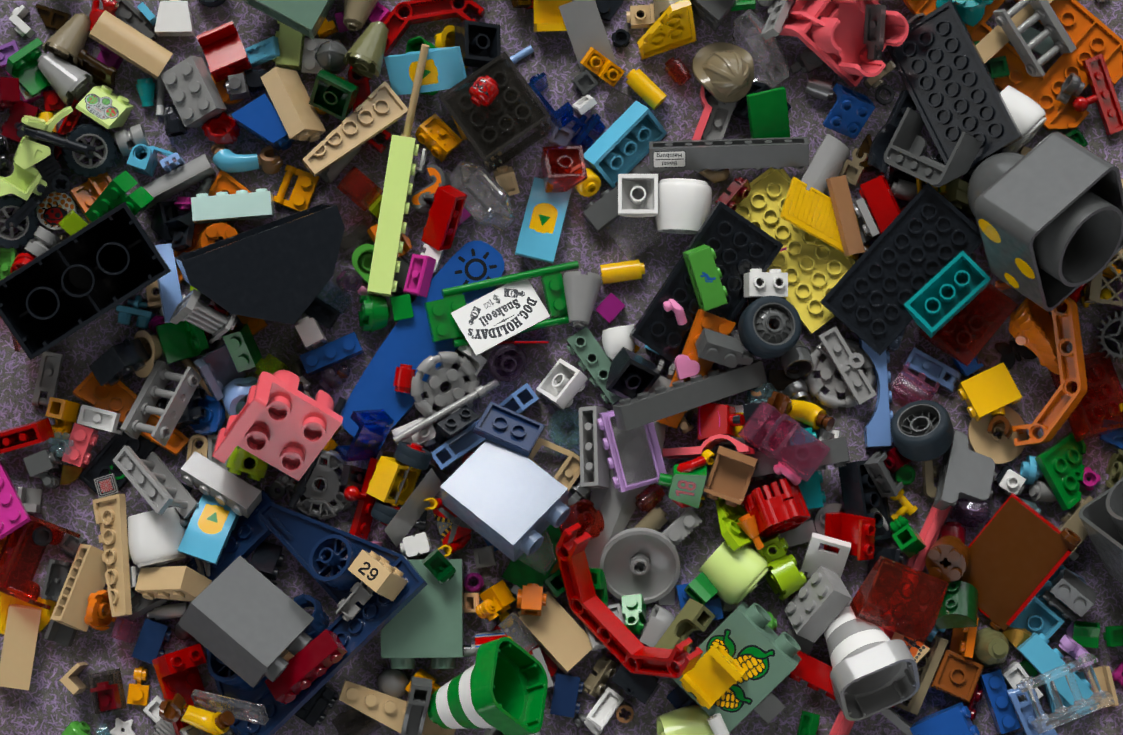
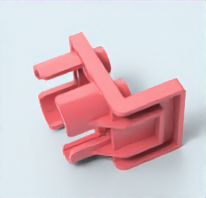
(837, 34)
(280, 424)

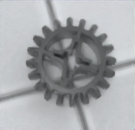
(1104, 336)

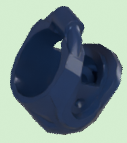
(320, 621)

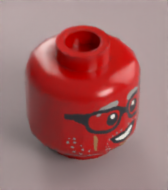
(484, 91)

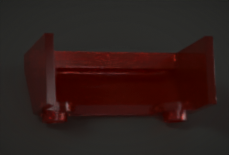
(21, 559)

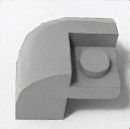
(656, 625)

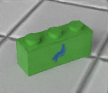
(705, 277)

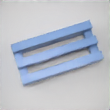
(173, 165)

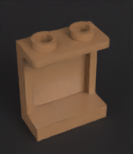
(730, 476)

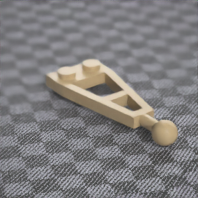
(569, 469)

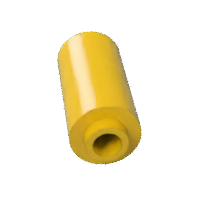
(646, 88)
(622, 271)

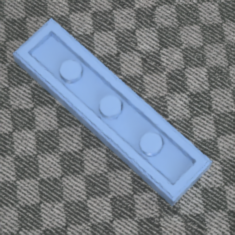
(169, 284)

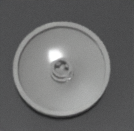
(640, 564)

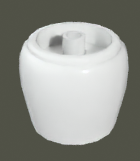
(1026, 113)
(682, 205)
(155, 538)

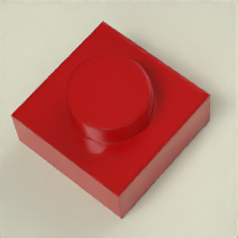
(52, 101)

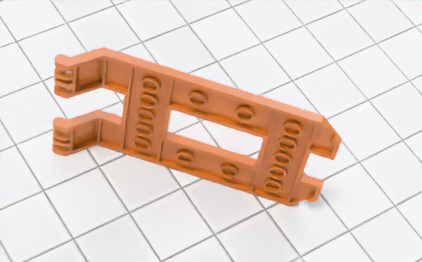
(1088, 36)

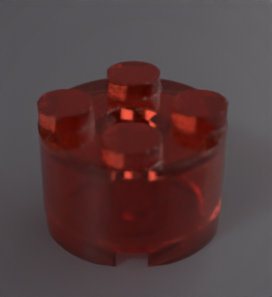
(359, 188)
(586, 516)

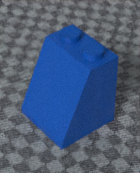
(263, 122)
(949, 721)

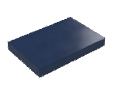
(509, 429)

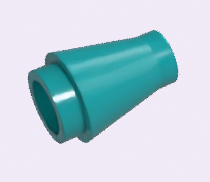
(146, 91)

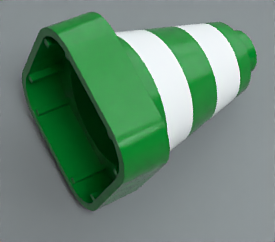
(499, 691)

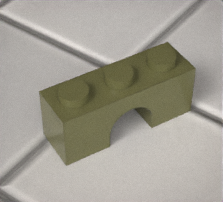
(691, 618)

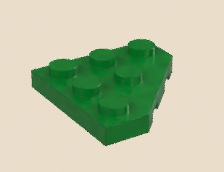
(1064, 469)

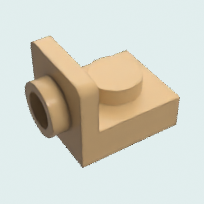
(506, 179)

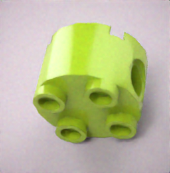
(236, 464)
(784, 576)

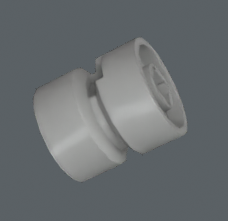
(135, 133)
(42, 242)

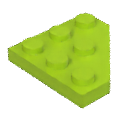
(728, 520)

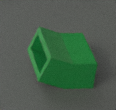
(701, 589)
(1086, 633)

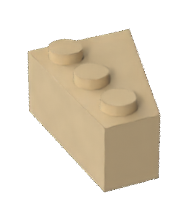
(170, 583)

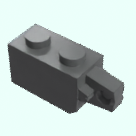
(722, 349)

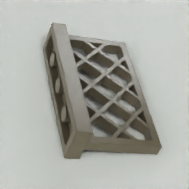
(1094, 287)
(927, 675)

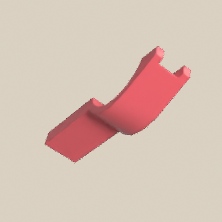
(707, 109)
(694, 452)

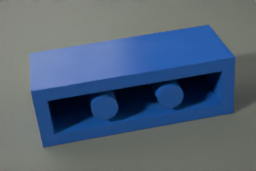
(331, 353)
(999, 701)

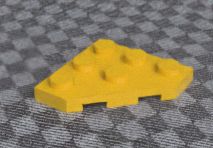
(669, 31)

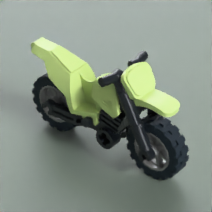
(38, 169)

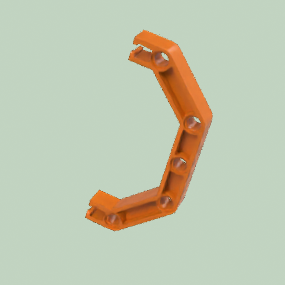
(1071, 371)

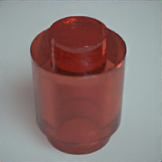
(677, 71)
(649, 497)

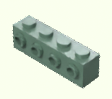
(593, 360)

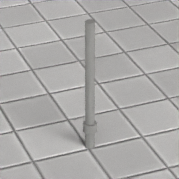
(479, 392)

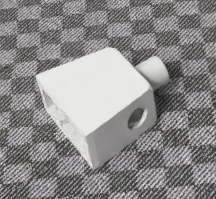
(174, 19)

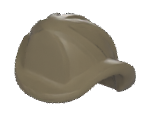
(724, 70)

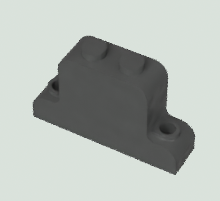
(963, 475)

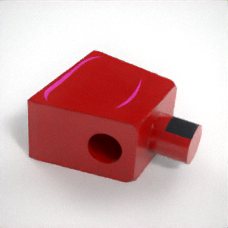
(717, 419)

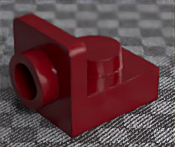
(895, 460)
(107, 695)

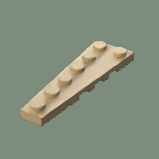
(369, 119)
(112, 519)
(384, 708)

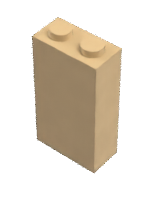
(293, 104)
(558, 634)

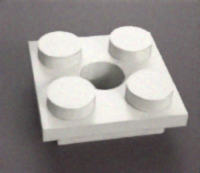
(309, 61)

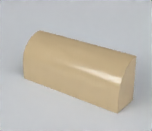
(130, 44)
(84, 578)
(19, 646)

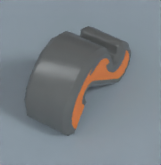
(421, 199)

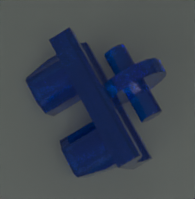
(582, 137)

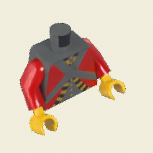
(452, 529)

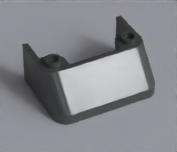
(907, 152)

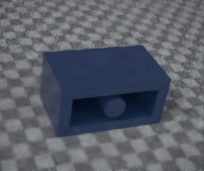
(152, 640)
(565, 695)

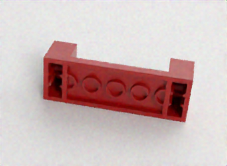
(179, 674)

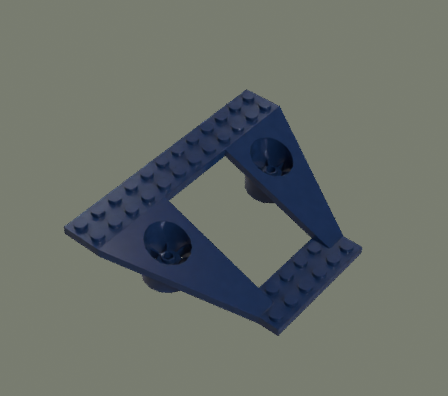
(319, 552)

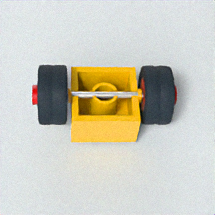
(396, 479)

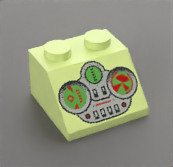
(105, 107)

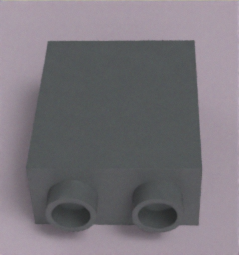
(247, 623)

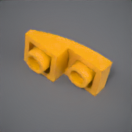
(602, 66)

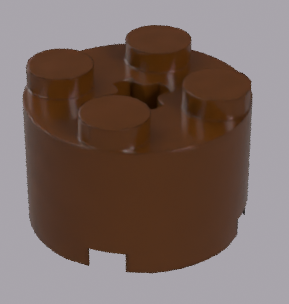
(948, 558)

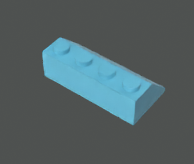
(624, 143)

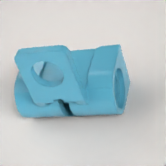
(148, 164)

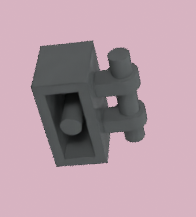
(43, 466)
(1072, 593)

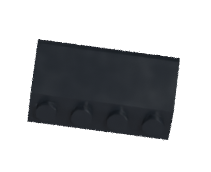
(862, 495)

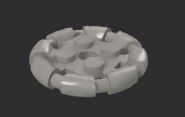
(437, 376)
(830, 382)
(323, 496)

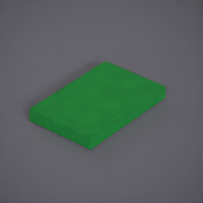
(768, 114)

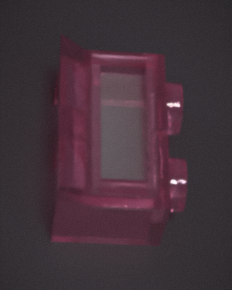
(913, 386)

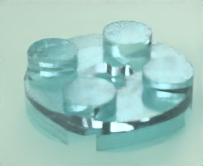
(558, 434)

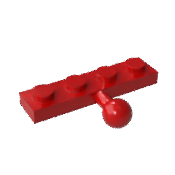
(1103, 95)
(362, 517)

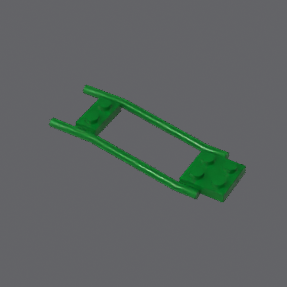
(444, 327)

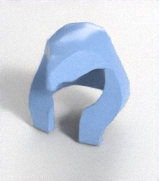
(235, 393)

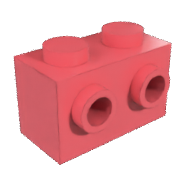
(84, 440)

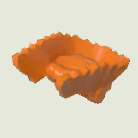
(1035, 330)

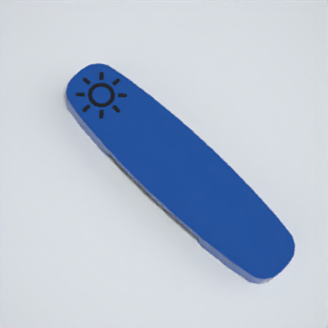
(411, 338)

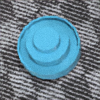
(1030, 470)

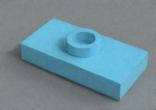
(263, 51)

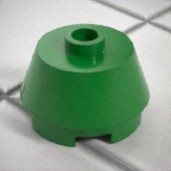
(373, 312)

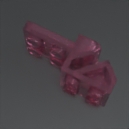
(784, 440)

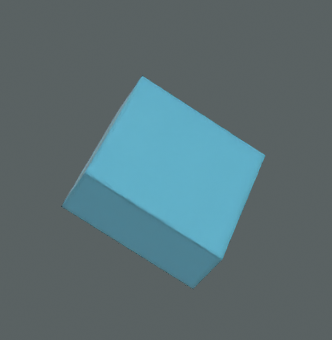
(147, 13)

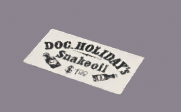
(500, 315)

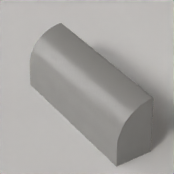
(825, 164)
(179, 179)

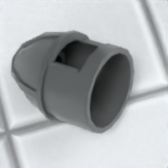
(331, 56)
(798, 356)

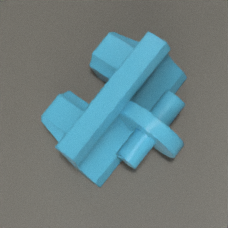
(125, 313)

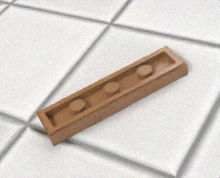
(845, 215)

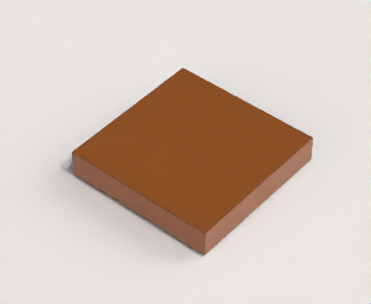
(957, 676)

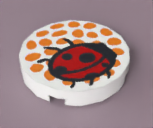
(54, 209)

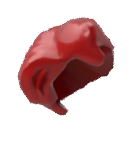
(221, 129)

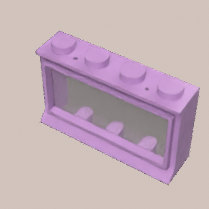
(632, 453)

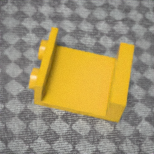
(548, 15)
(989, 391)
(712, 676)

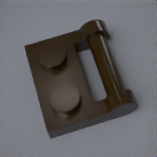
(101, 73)

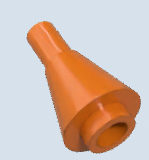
(749, 527)

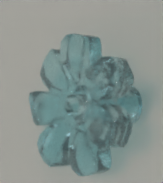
(57, 444)

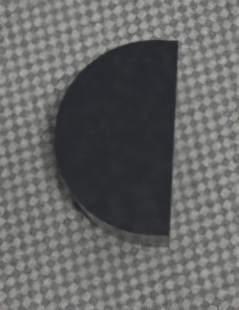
(79, 280)

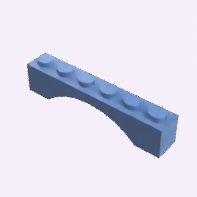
(877, 430)
(466, 440)

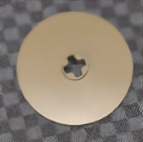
(1001, 449)

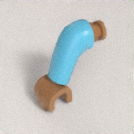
(235, 163)

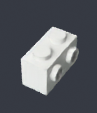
(761, 284)
(425, 436)

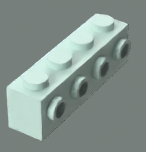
(232, 207)

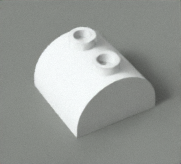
(637, 195)
(562, 384)

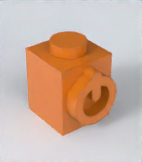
(531, 599)

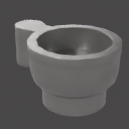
(1071, 86)
(796, 390)

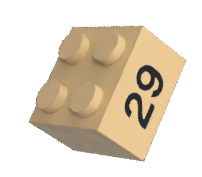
(378, 574)

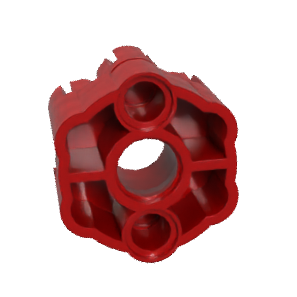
(777, 510)

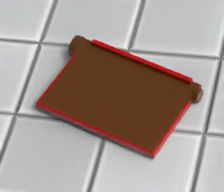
(1015, 560)

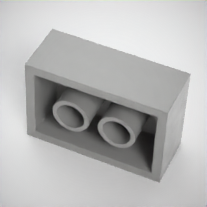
(193, 92)
(817, 604)

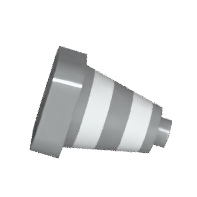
(868, 667)

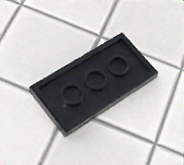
(101, 463)

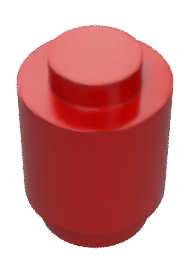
(403, 378)

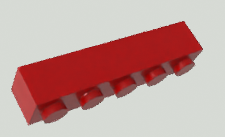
(68, 123)

